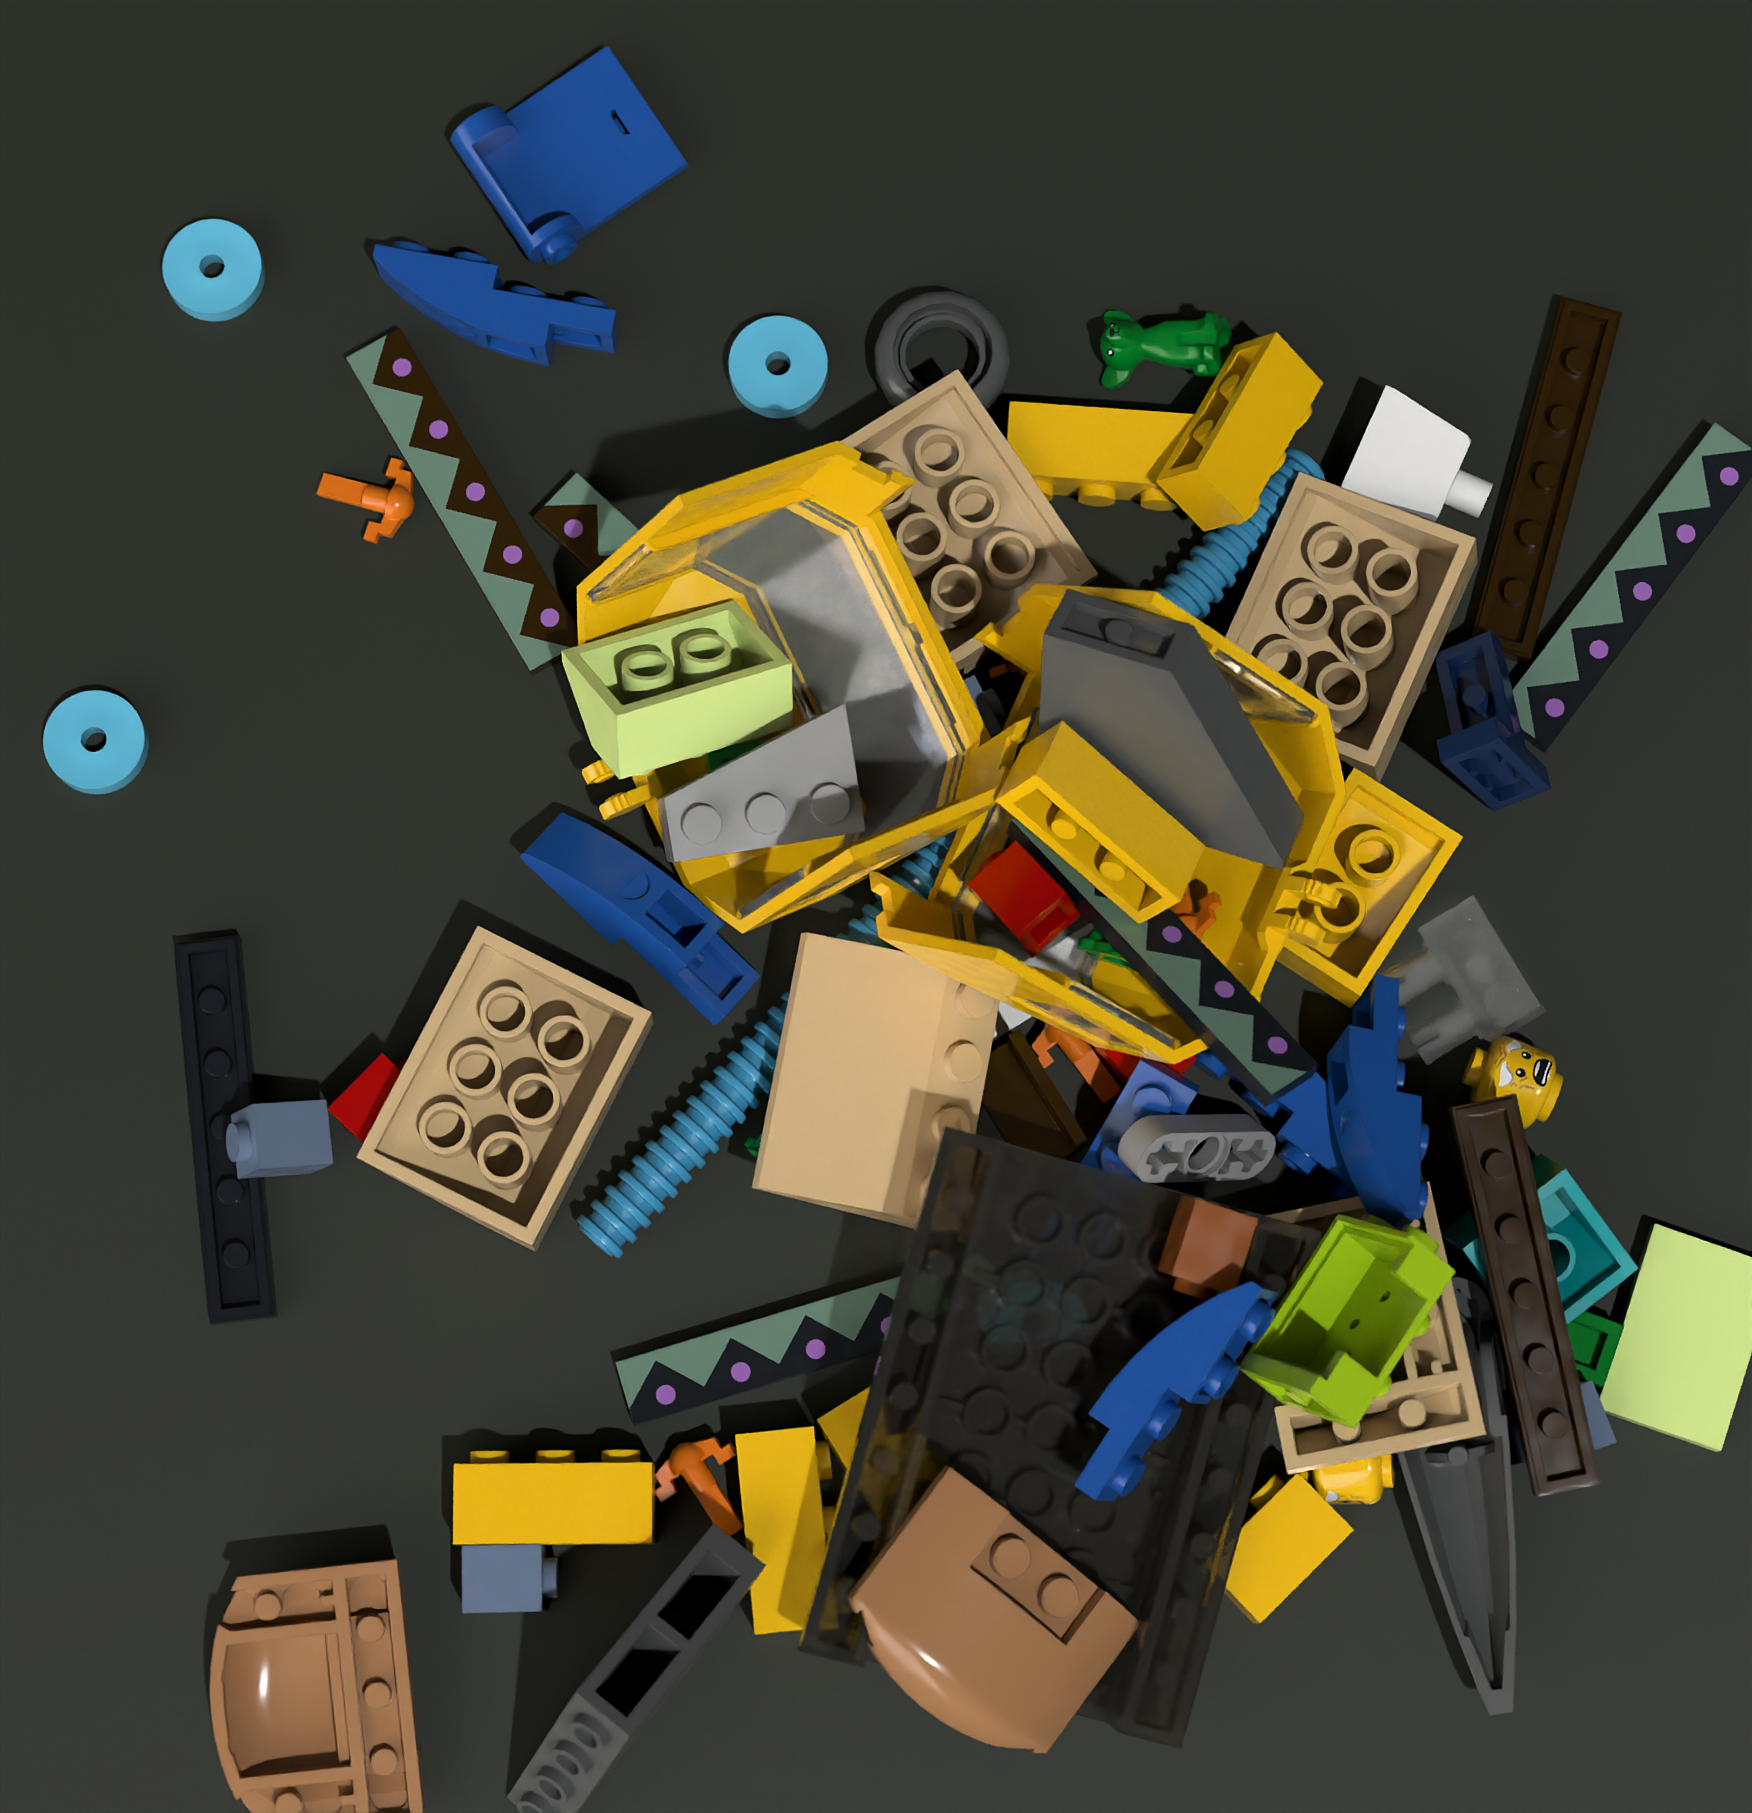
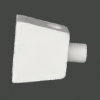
(1414, 461)

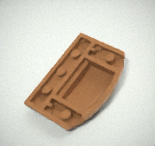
(987, 1619)
(318, 1692)

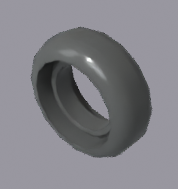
(942, 310)

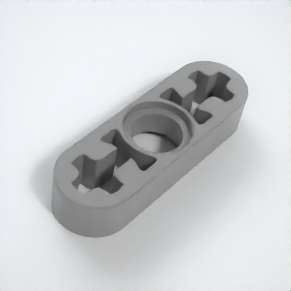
(1180, 1134)

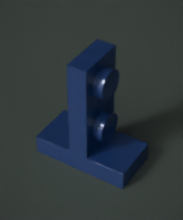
(1486, 732)

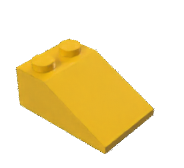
(1383, 865)

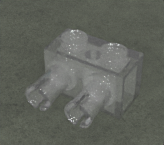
(1489, 983)

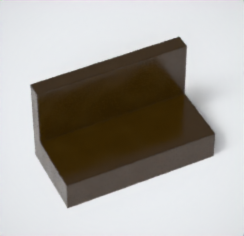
(1027, 1103)

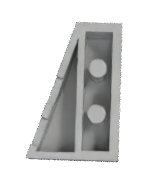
(770, 796)

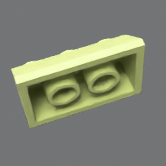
(680, 688)

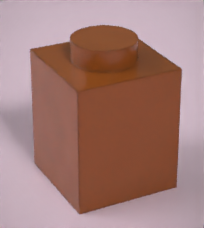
(1206, 1247)

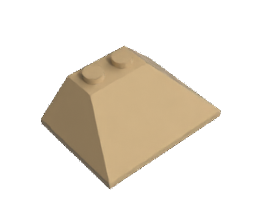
(1430, 1388)

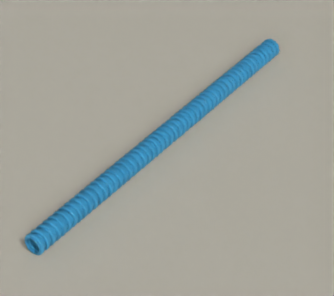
(753, 1067)

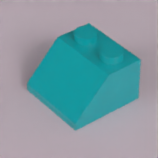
(1582, 1246)

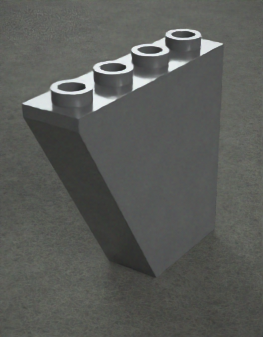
(1168, 721)
(637, 1676)

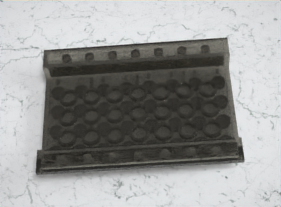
(1001, 1338)

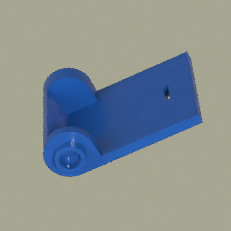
(563, 161)

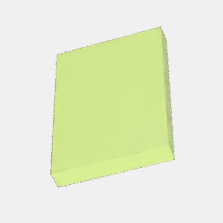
(1683, 1339)

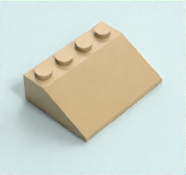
(972, 520)
(1354, 610)
(869, 1076)
(506, 1088)

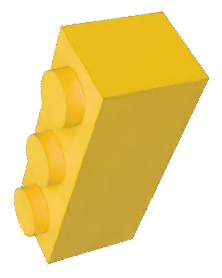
(1240, 432)
(1096, 451)
(1100, 823)
(554, 1499)
(784, 1521)

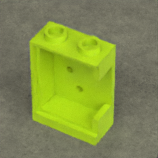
(1349, 1318)

